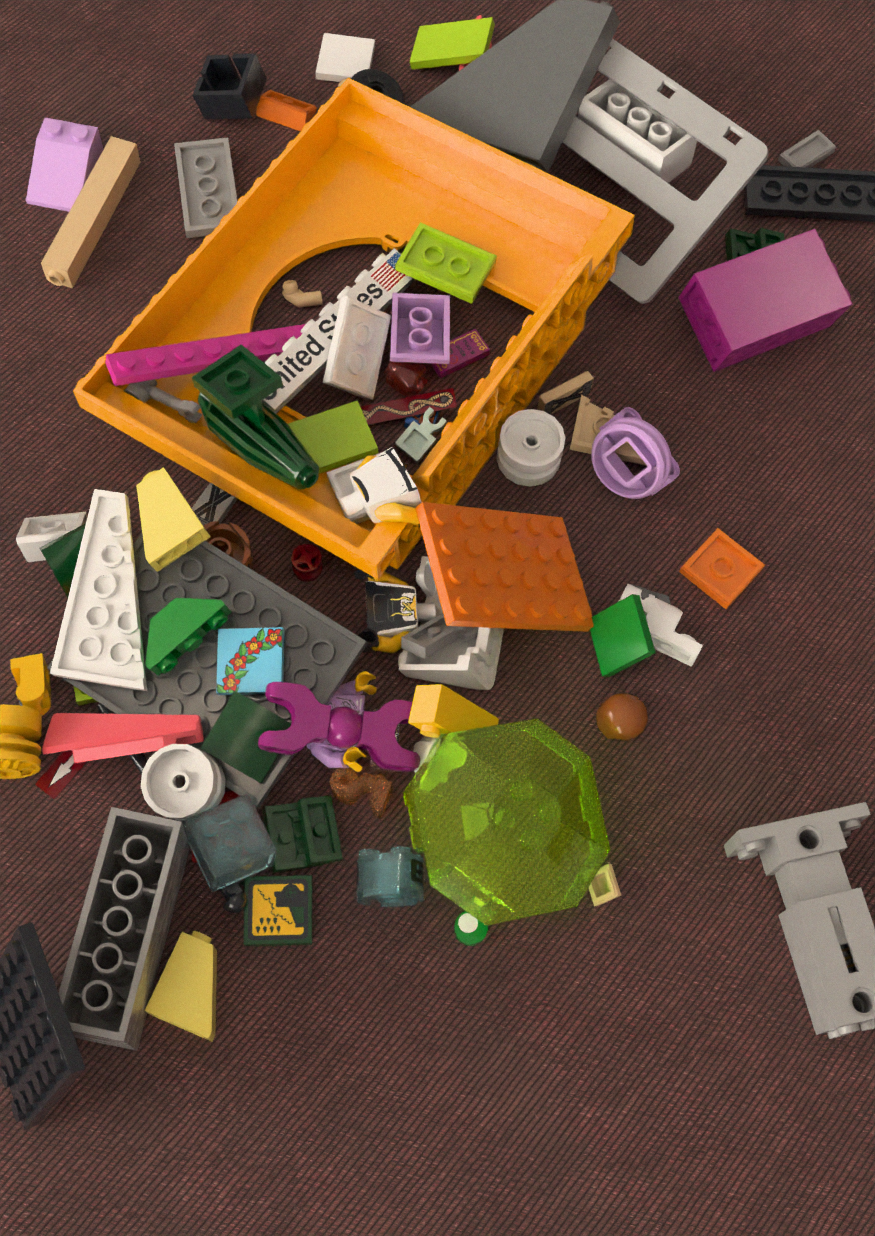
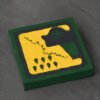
(278, 910)

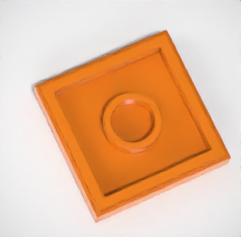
(721, 568)

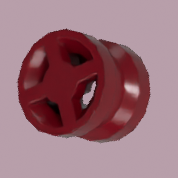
(306, 555)

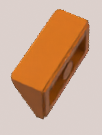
(285, 110)

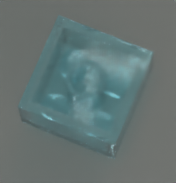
(230, 842)

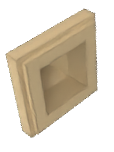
(604, 886)

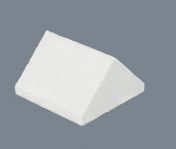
(43, 529)

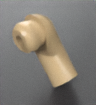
(299, 298)

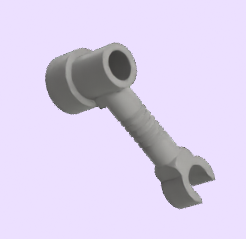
(146, 390)

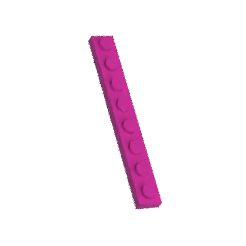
(193, 356)

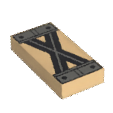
(565, 393)

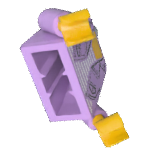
(346, 696)

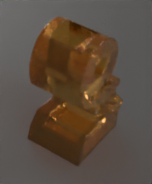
(350, 788)

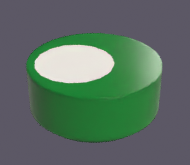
(469, 929)

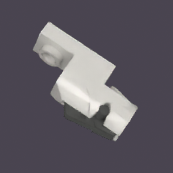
(662, 621)

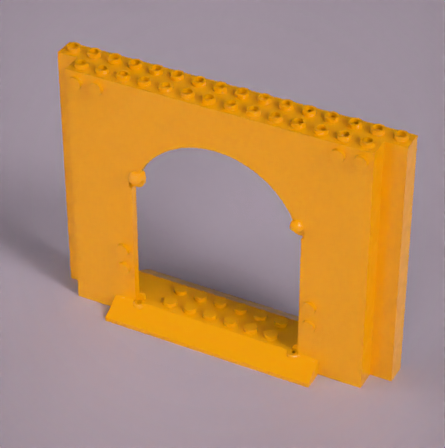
(370, 177)

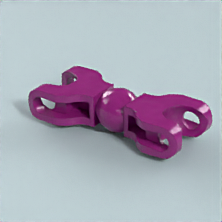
(340, 727)

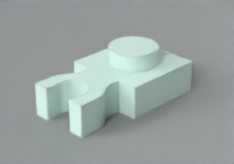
(418, 438)

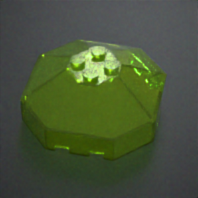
(508, 820)

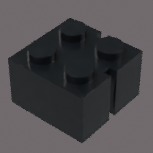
(223, 93)

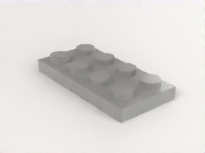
(205, 184)

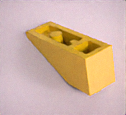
(443, 711)

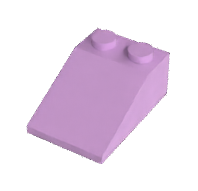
(62, 163)
(420, 328)

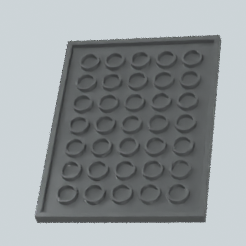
(315, 648)

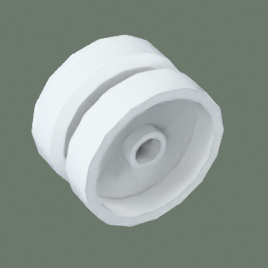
(530, 447)
(164, 777)

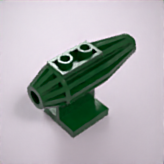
(234, 412)

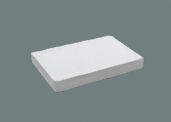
(357, 348)

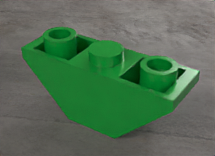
(181, 629)

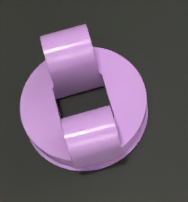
(647, 443)

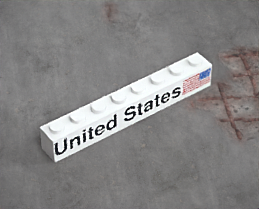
(309, 353)

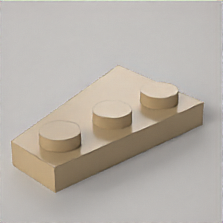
(587, 427)

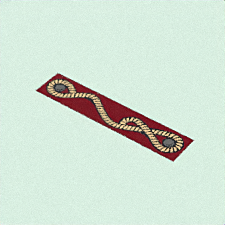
(409, 406)

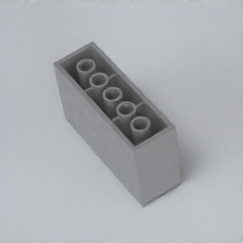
(123, 927)

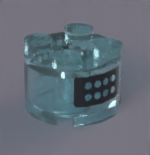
(390, 878)

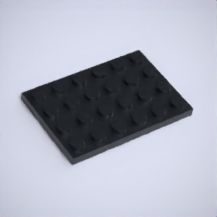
(35, 1034)

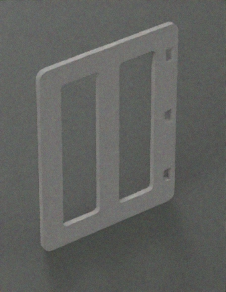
(689, 217)

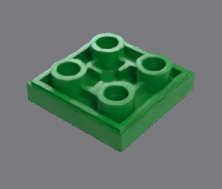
(621, 636)

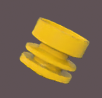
(18, 731)

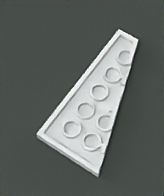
(102, 615)

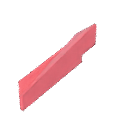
(116, 735)

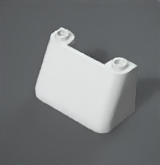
(461, 663)

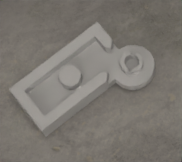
(434, 636)

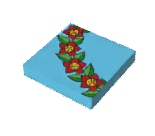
(249, 659)

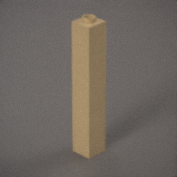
(91, 212)

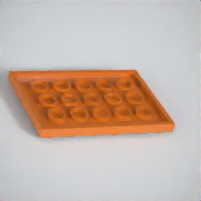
(503, 569)

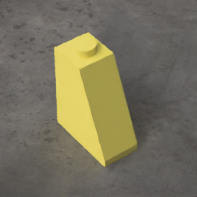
(167, 520)
(188, 987)

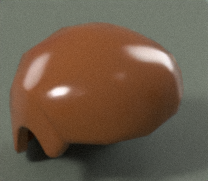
(622, 717)

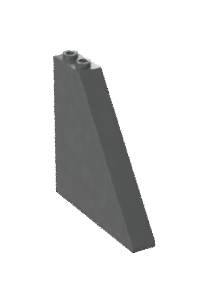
(529, 83)

